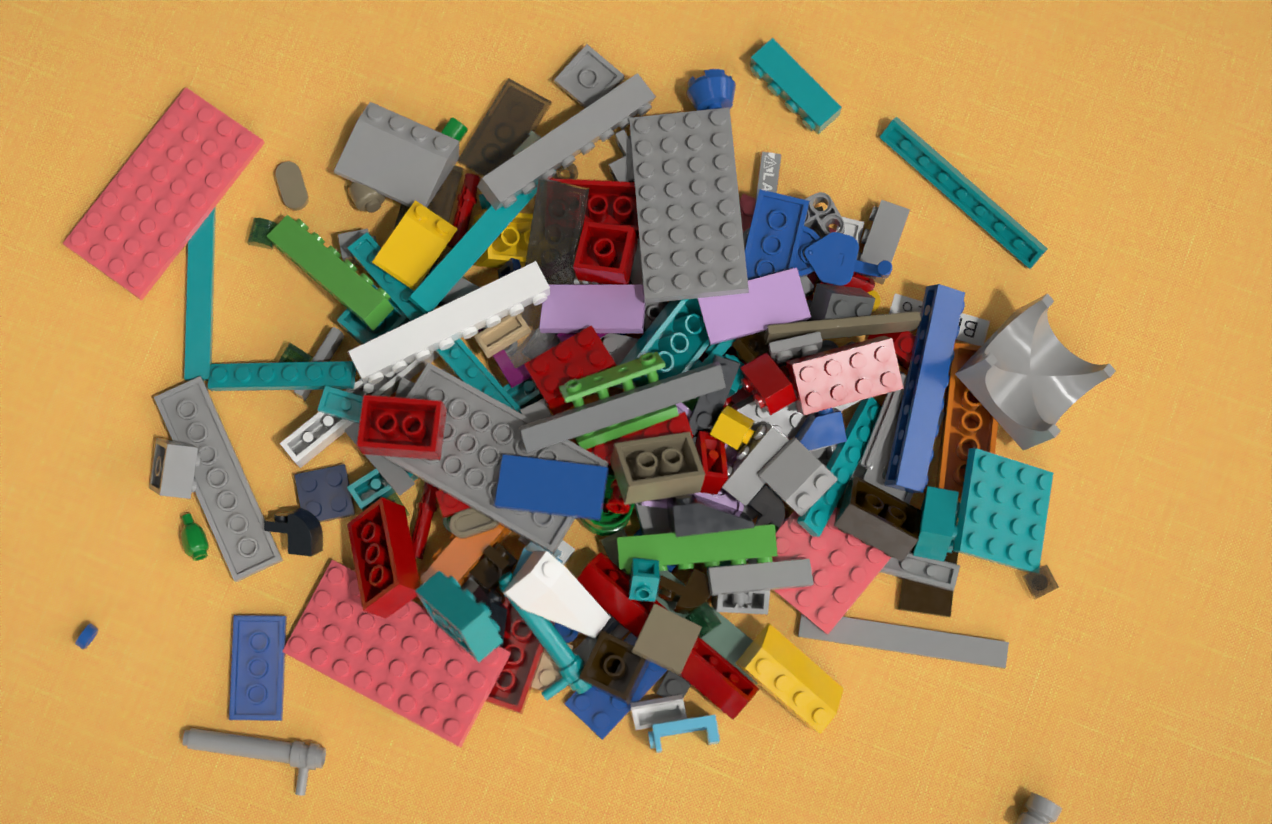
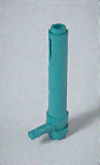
(568, 663)

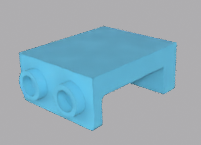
(706, 723)

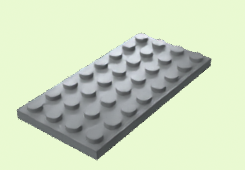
(688, 205)
(472, 451)

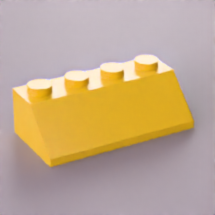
(792, 678)

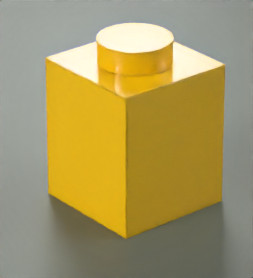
(733, 428)

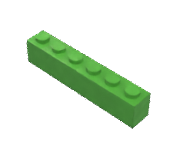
(331, 272)
(706, 548)

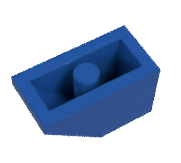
(822, 429)

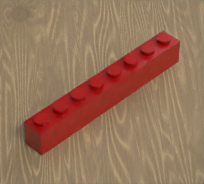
(704, 666)

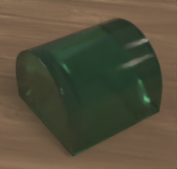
(258, 233)
(295, 354)
(704, 617)

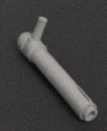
(296, 753)

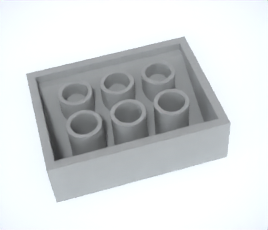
(397, 156)

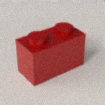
(768, 384)

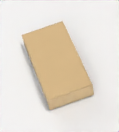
(502, 335)

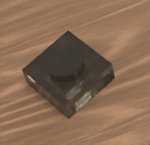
(1040, 582)

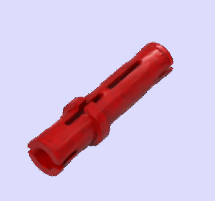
(465, 205)
(425, 513)

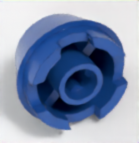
(712, 90)

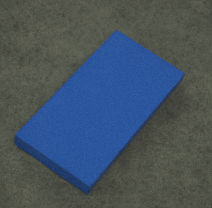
(551, 487)
(257, 668)

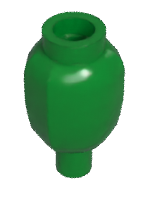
(194, 539)

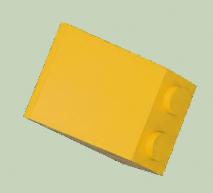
(509, 244)
(414, 245)

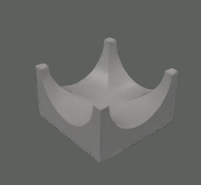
(1029, 375)

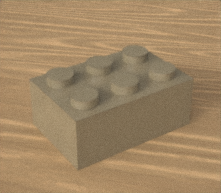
(657, 468)

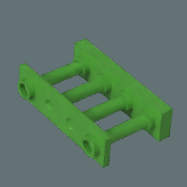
(599, 382)

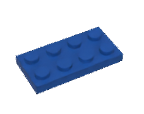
(604, 712)

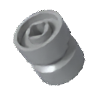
(1039, 811)

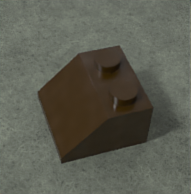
(614, 668)

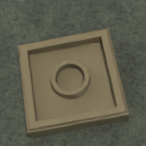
(666, 639)

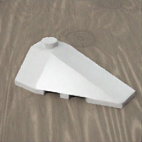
(554, 593)

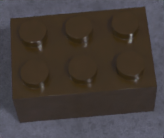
(878, 518)

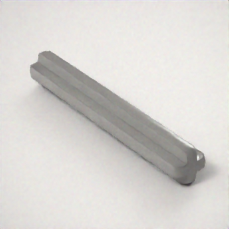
(882, 426)

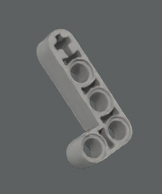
(817, 218)

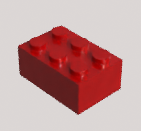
(569, 360)
(401, 427)

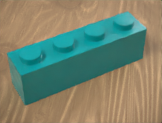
(794, 86)

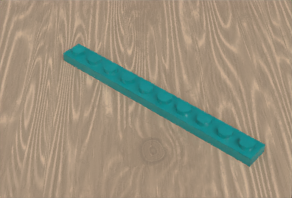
(458, 356)

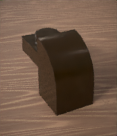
(751, 346)
(493, 566)
(687, 597)

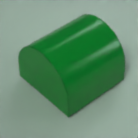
(455, 129)

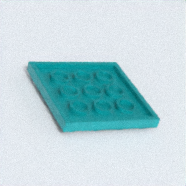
(1003, 511)

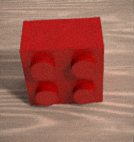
(605, 253)

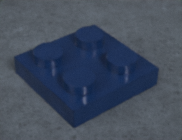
(325, 493)

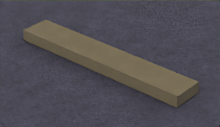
(845, 326)

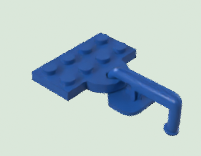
(780, 237)

